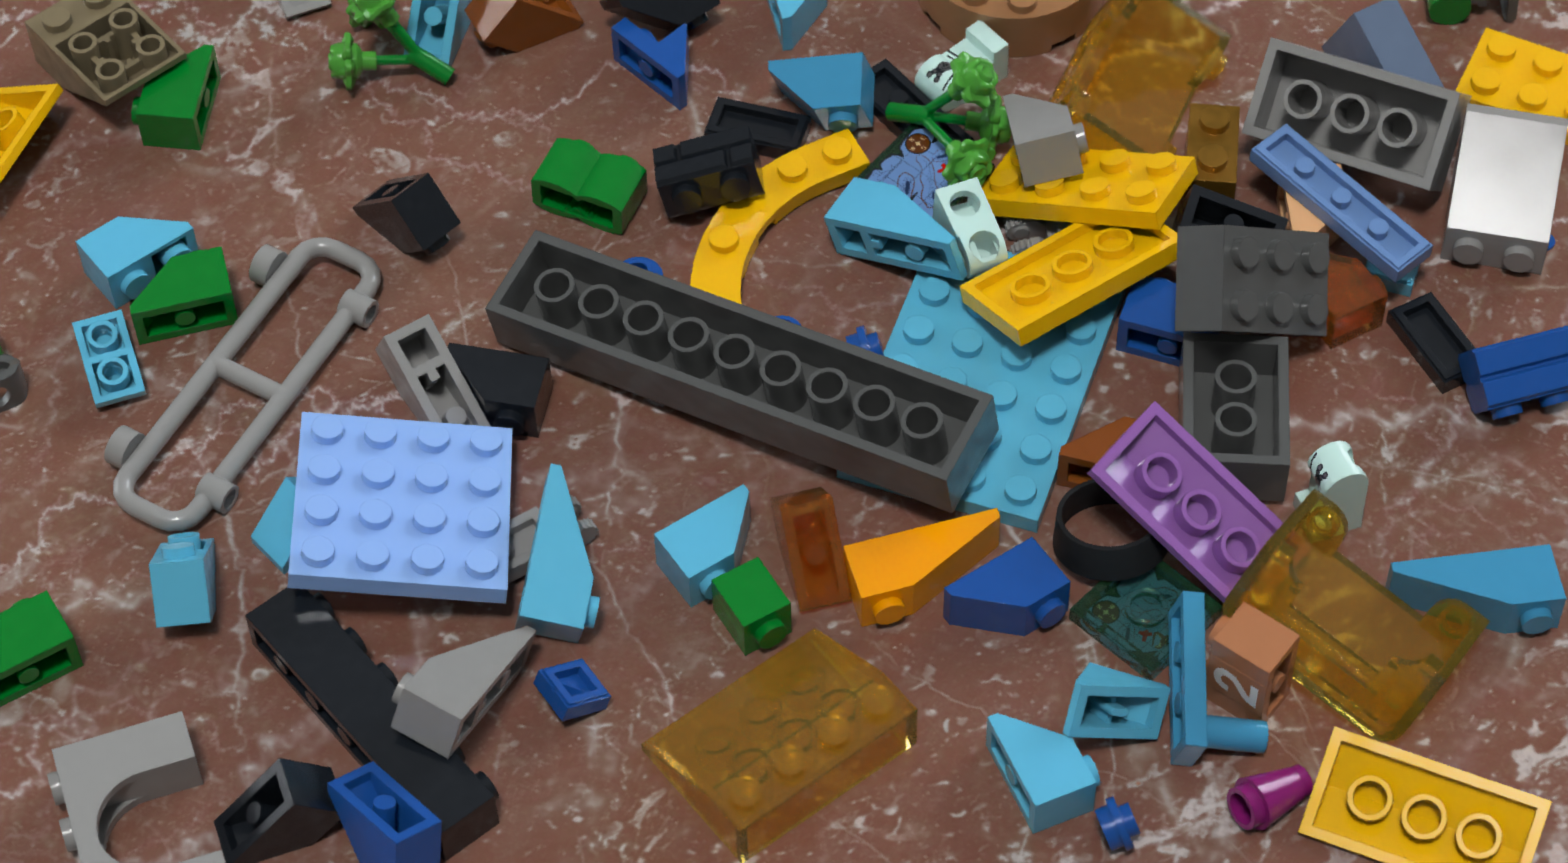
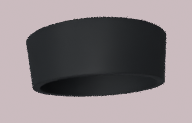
(1096, 561)

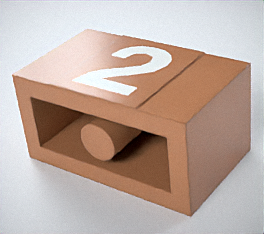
(1250, 663)

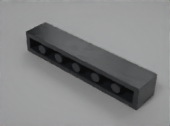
(356, 705)

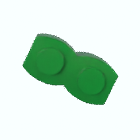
(589, 185)

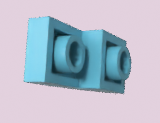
(109, 358)

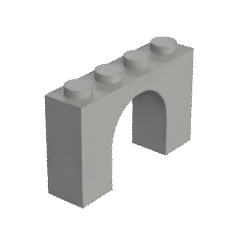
(115, 773)

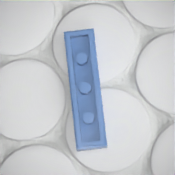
(1341, 203)

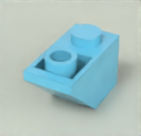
(130, 253)
(184, 580)

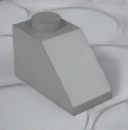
(1044, 139)

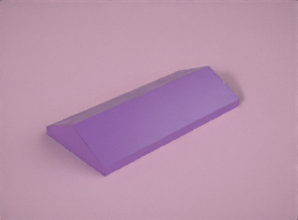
(1186, 499)

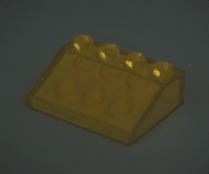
(784, 741)

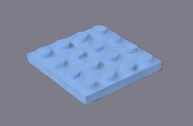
(401, 508)

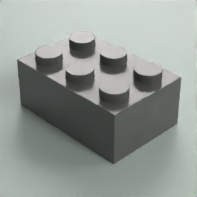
(1251, 281)
(1239, 405)

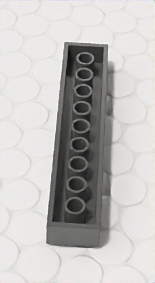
(745, 370)

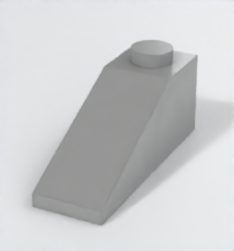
(428, 375)
(458, 689)

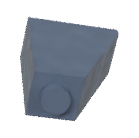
(1383, 40)

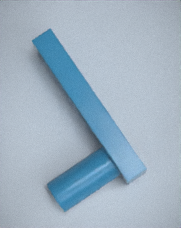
(1189, 724)

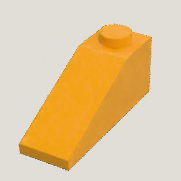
(909, 568)

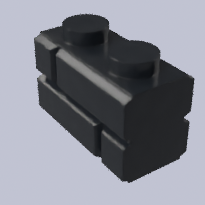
(708, 171)

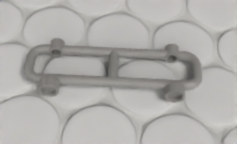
(275, 271)

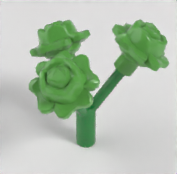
(348, 60)
(974, 83)

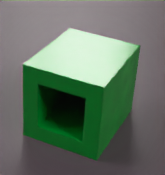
(752, 606)

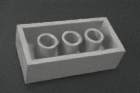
(1358, 113)

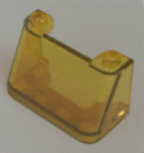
(1139, 72)
(1357, 639)

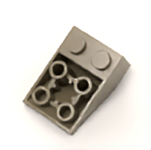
(100, 47)

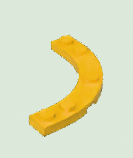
(788, 183)

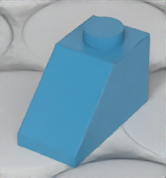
(829, 88)

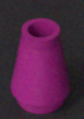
(1268, 796)

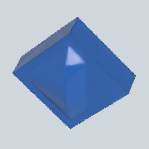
(572, 689)

